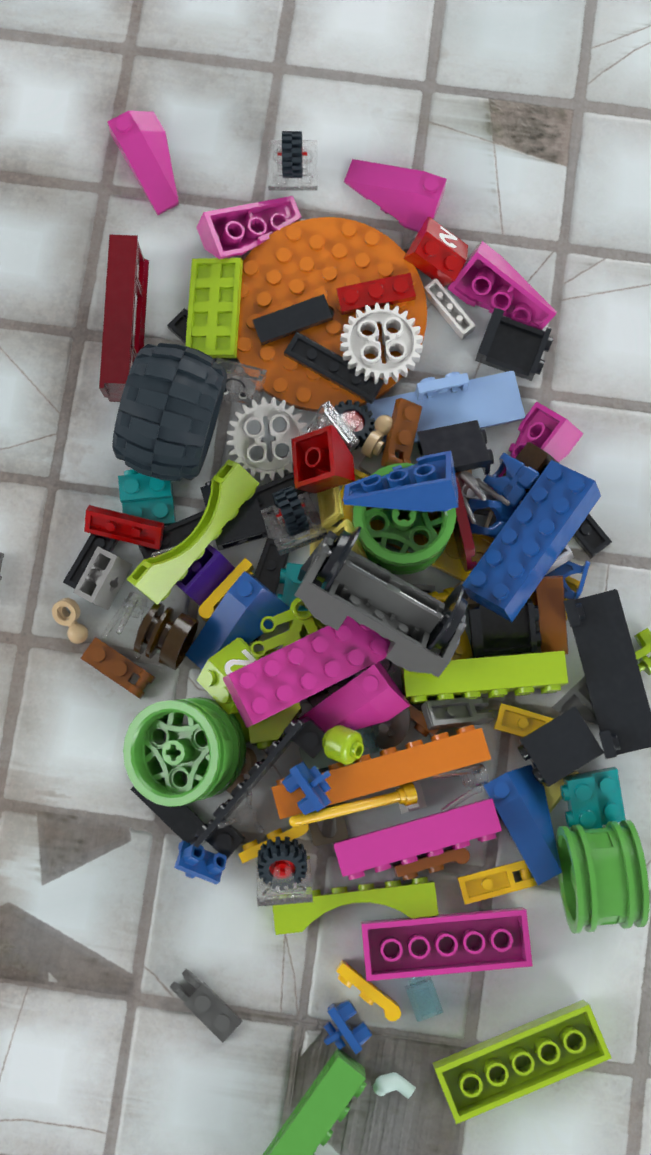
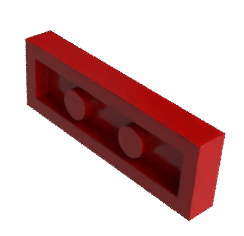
(381, 291)
(124, 527)

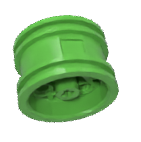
(402, 533)
(158, 765)
(603, 876)

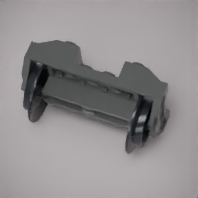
(384, 604)

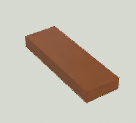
(552, 614)

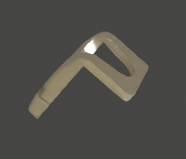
(341, 833)

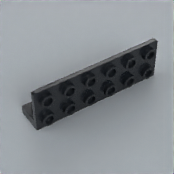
(611, 672)
(228, 839)

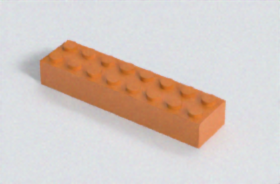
(393, 768)

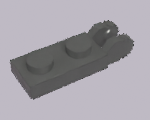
(455, 713)
(208, 1007)

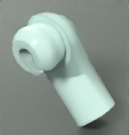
(392, 1082)

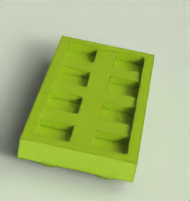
(214, 306)

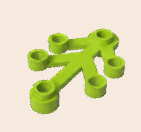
(289, 636)

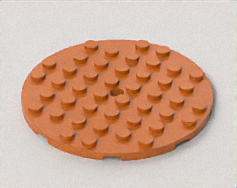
(305, 263)

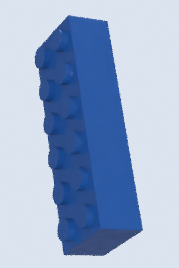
(532, 540)

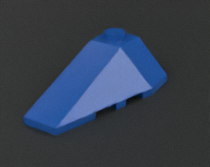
(420, 487)
(235, 617)
(527, 818)

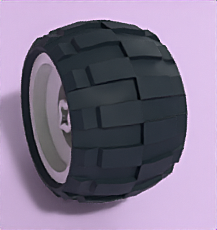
(169, 411)

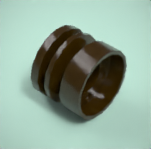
(161, 633)

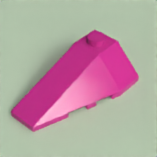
(148, 156)
(400, 191)
(243, 227)
(493, 282)
(547, 431)
(361, 702)

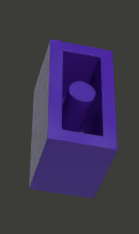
(205, 575)

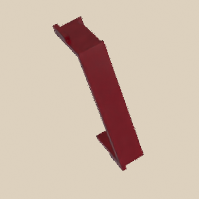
(119, 308)

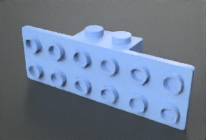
(458, 400)

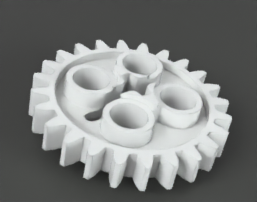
(404, 341)
(244, 441)

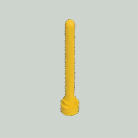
(404, 795)

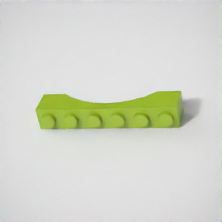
(228, 492)
(412, 899)

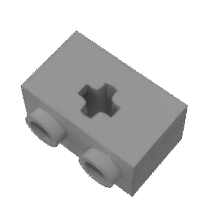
(102, 578)

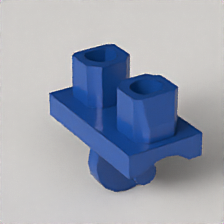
(312, 784)
(200, 862)
(355, 1036)

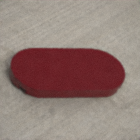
(463, 534)

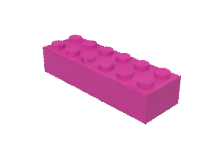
(303, 669)
(417, 837)
(446, 944)

